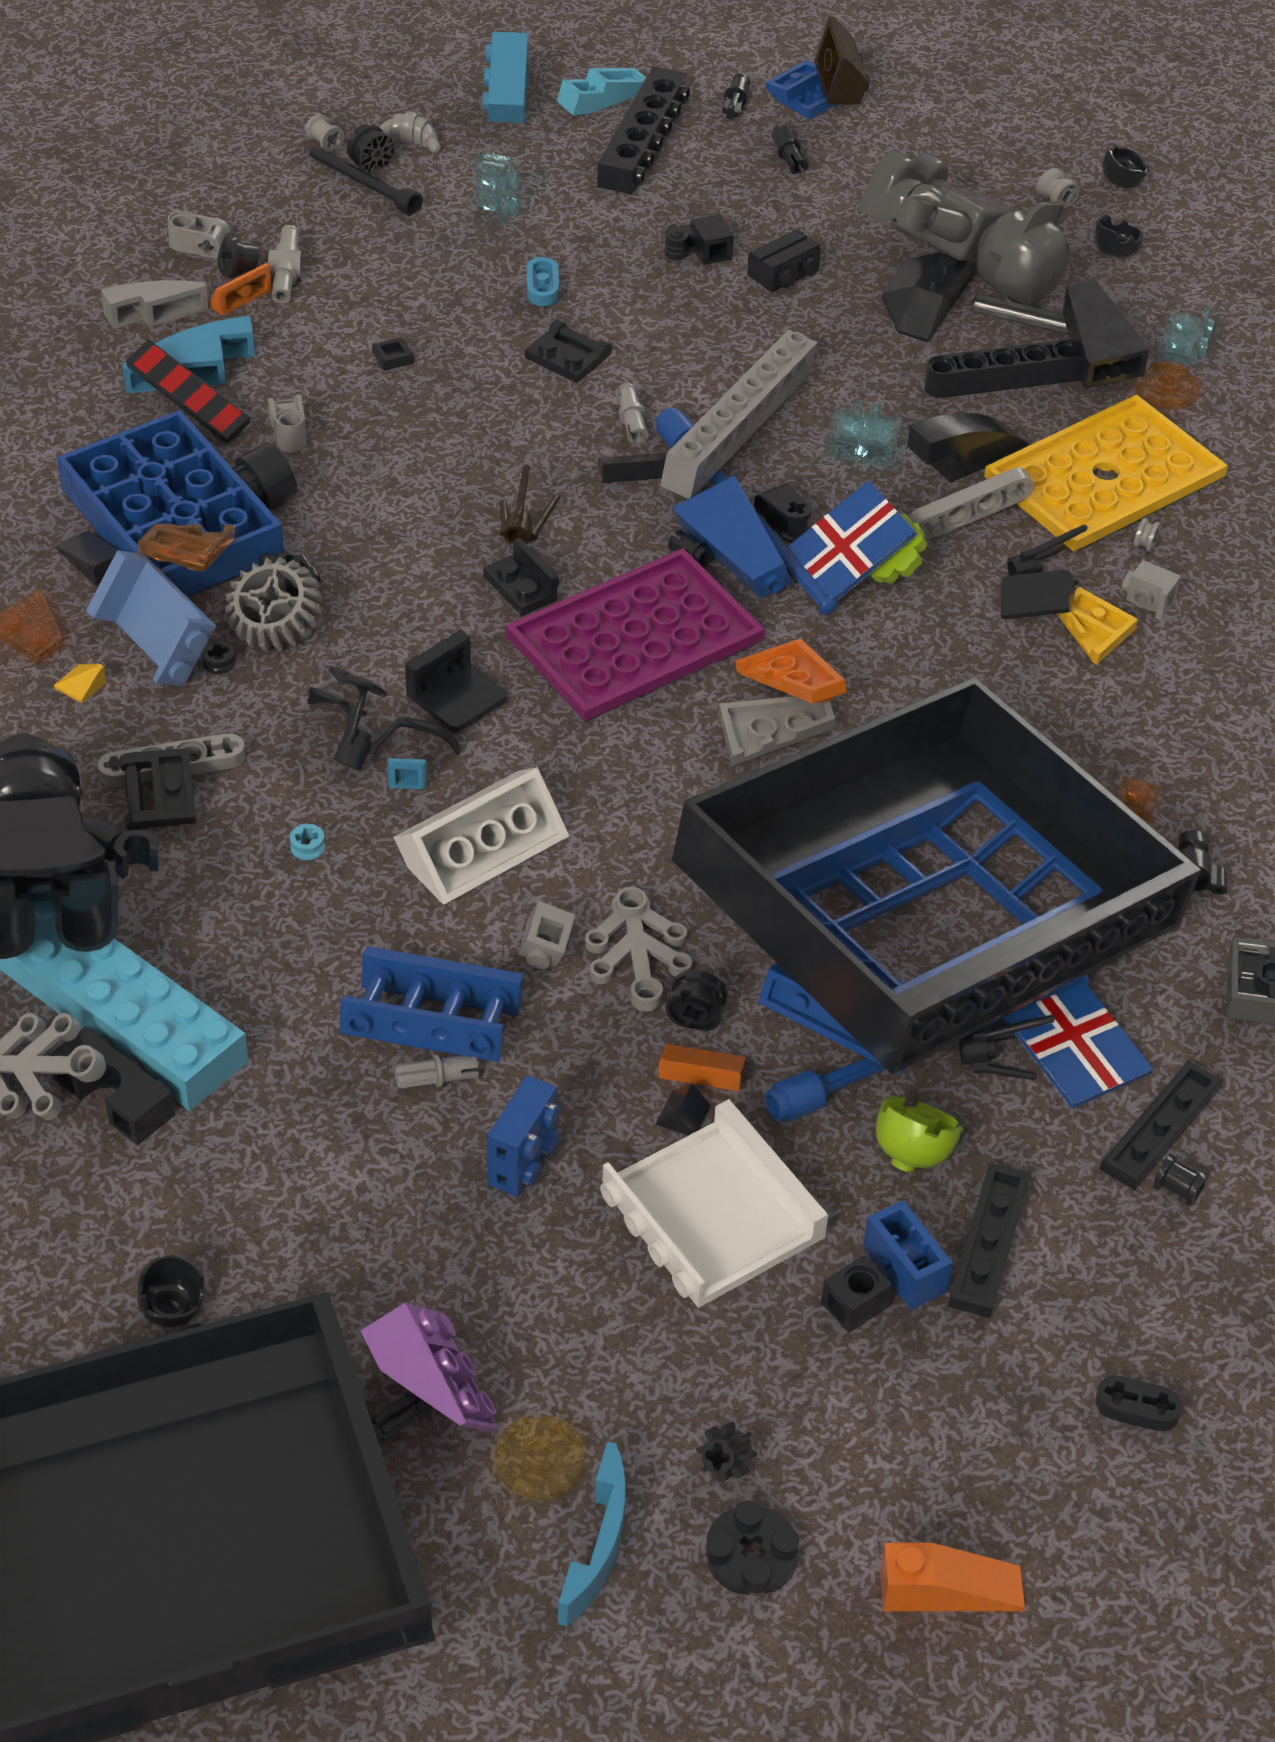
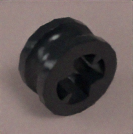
(222, 665)

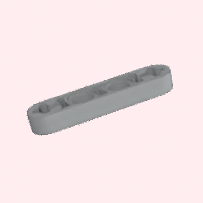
(1015, 487)
(198, 746)

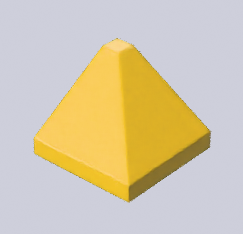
(82, 681)

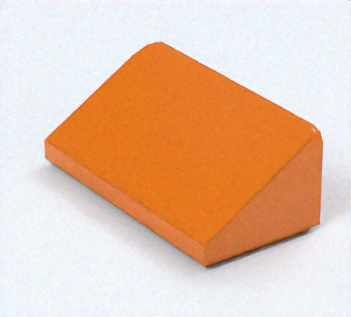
(241, 290)
(702, 1067)

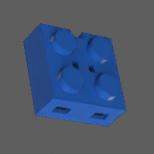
(523, 1136)

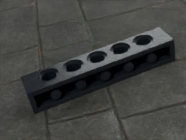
(643, 130)

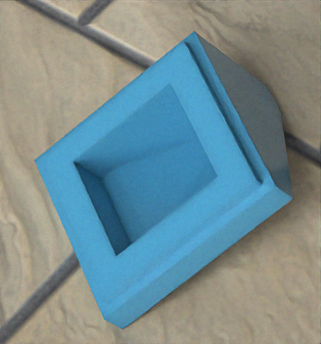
(407, 773)

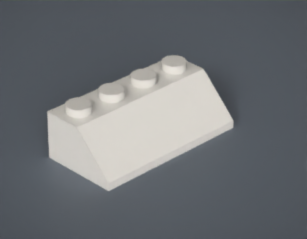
(482, 835)

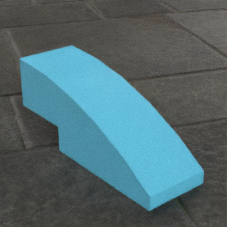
(600, 89)

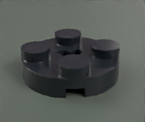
(753, 1574)

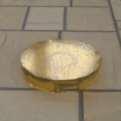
(540, 1472)

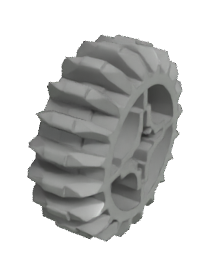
(280, 613)

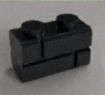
(784, 260)

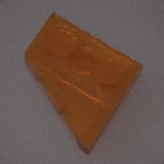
(185, 544)
(31, 628)

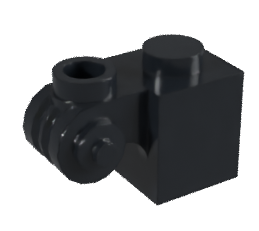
(705, 236)

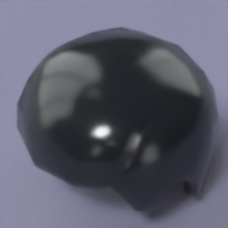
(1124, 167)
(1117, 239)
(168, 1280)

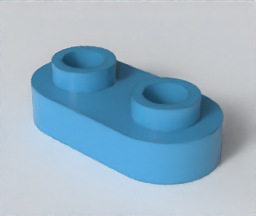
(542, 281)

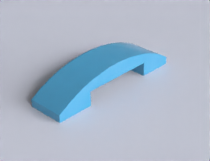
(586, 1581)

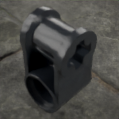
(784, 511)

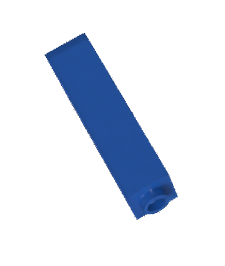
(735, 536)

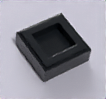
(392, 354)

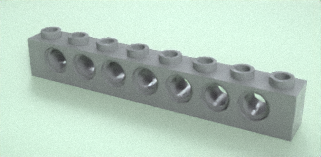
(738, 414)

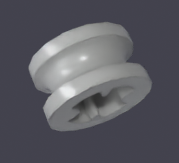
(1147, 534)

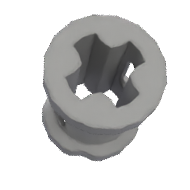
(329, 136)

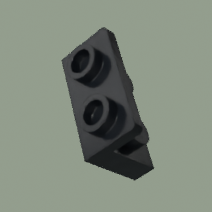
(523, 579)

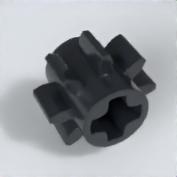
(726, 1451)

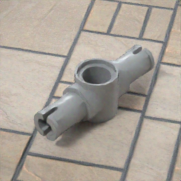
(285, 264)

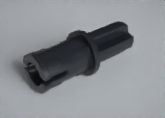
(736, 95)
(789, 149)

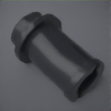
(698, 550)

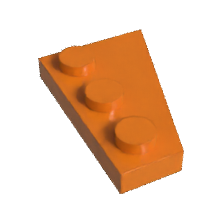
(794, 670)

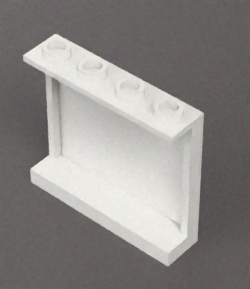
(716, 1207)

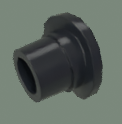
(236, 256)

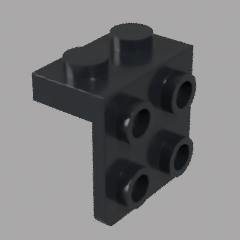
(449, 685)

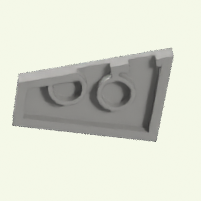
(771, 724)

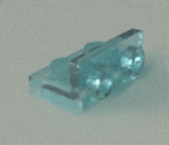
(497, 184)
(1186, 337)

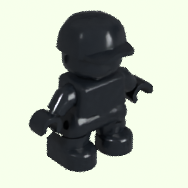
(56, 852)

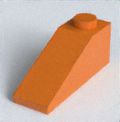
(947, 1580)

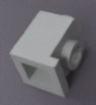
(1152, 588)
(546, 935)

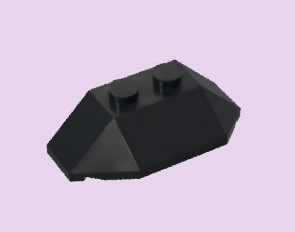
(925, 293)

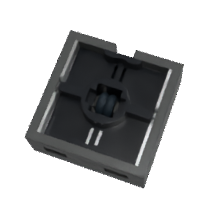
(1251, 981)

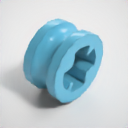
(303, 832)

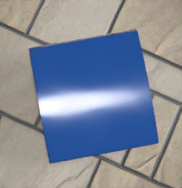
(800, 90)

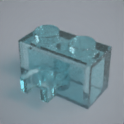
(864, 437)

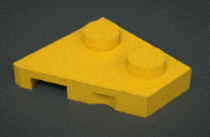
(1097, 624)

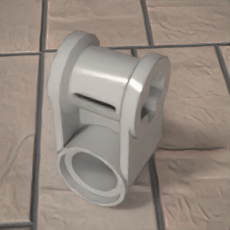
(193, 233)
(288, 423)

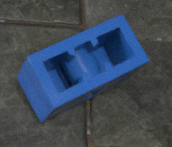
(907, 1254)

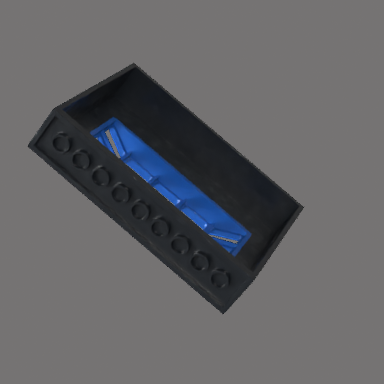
(889, 788)

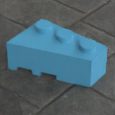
(506, 77)

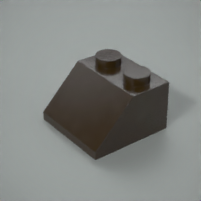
(840, 66)

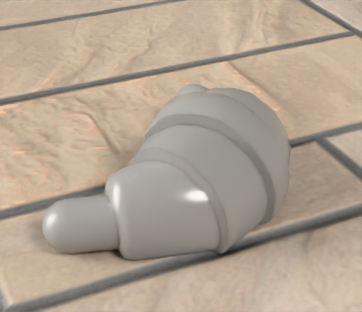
(412, 129)

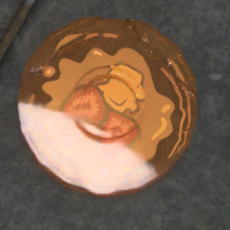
(1160, 391)

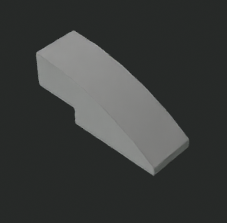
(153, 301)

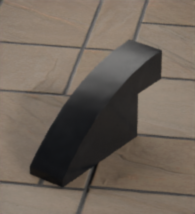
(962, 443)

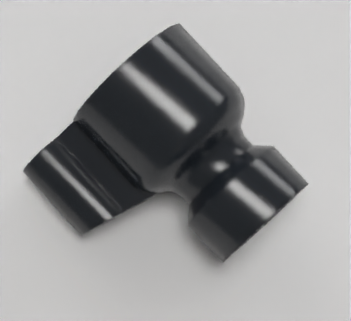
(1195, 847)

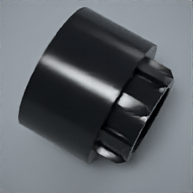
(267, 474)

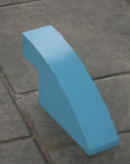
(202, 351)

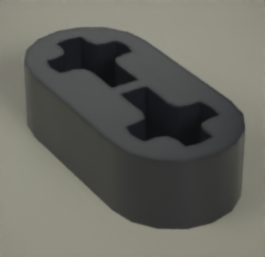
(1138, 1403)

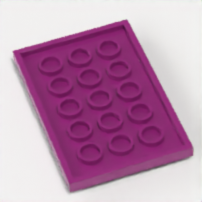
(634, 633)

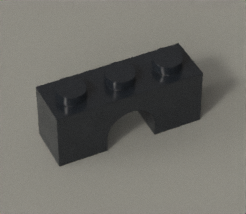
(139, 1101)

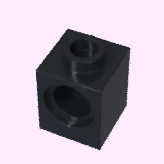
(849, 1307)

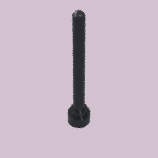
(406, 200)

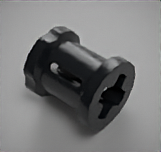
(1180, 1180)

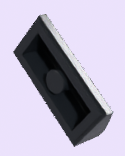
(632, 467)
(1037, 594)

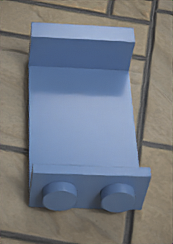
(153, 615)

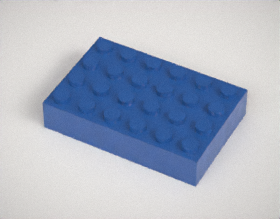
(169, 477)

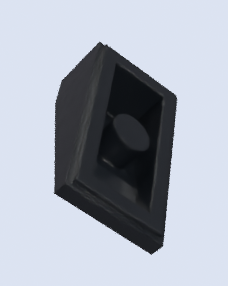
(88, 555)

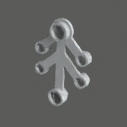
(638, 944)
(83, 1063)

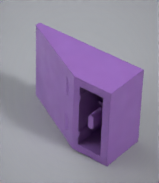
(420, 1354)

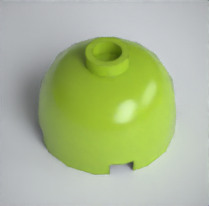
(915, 1135)

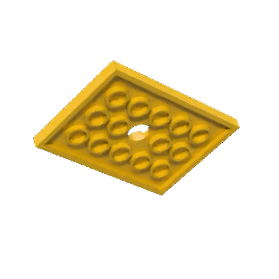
(1145, 449)

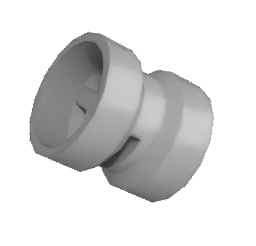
(1057, 188)

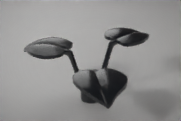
(356, 742)

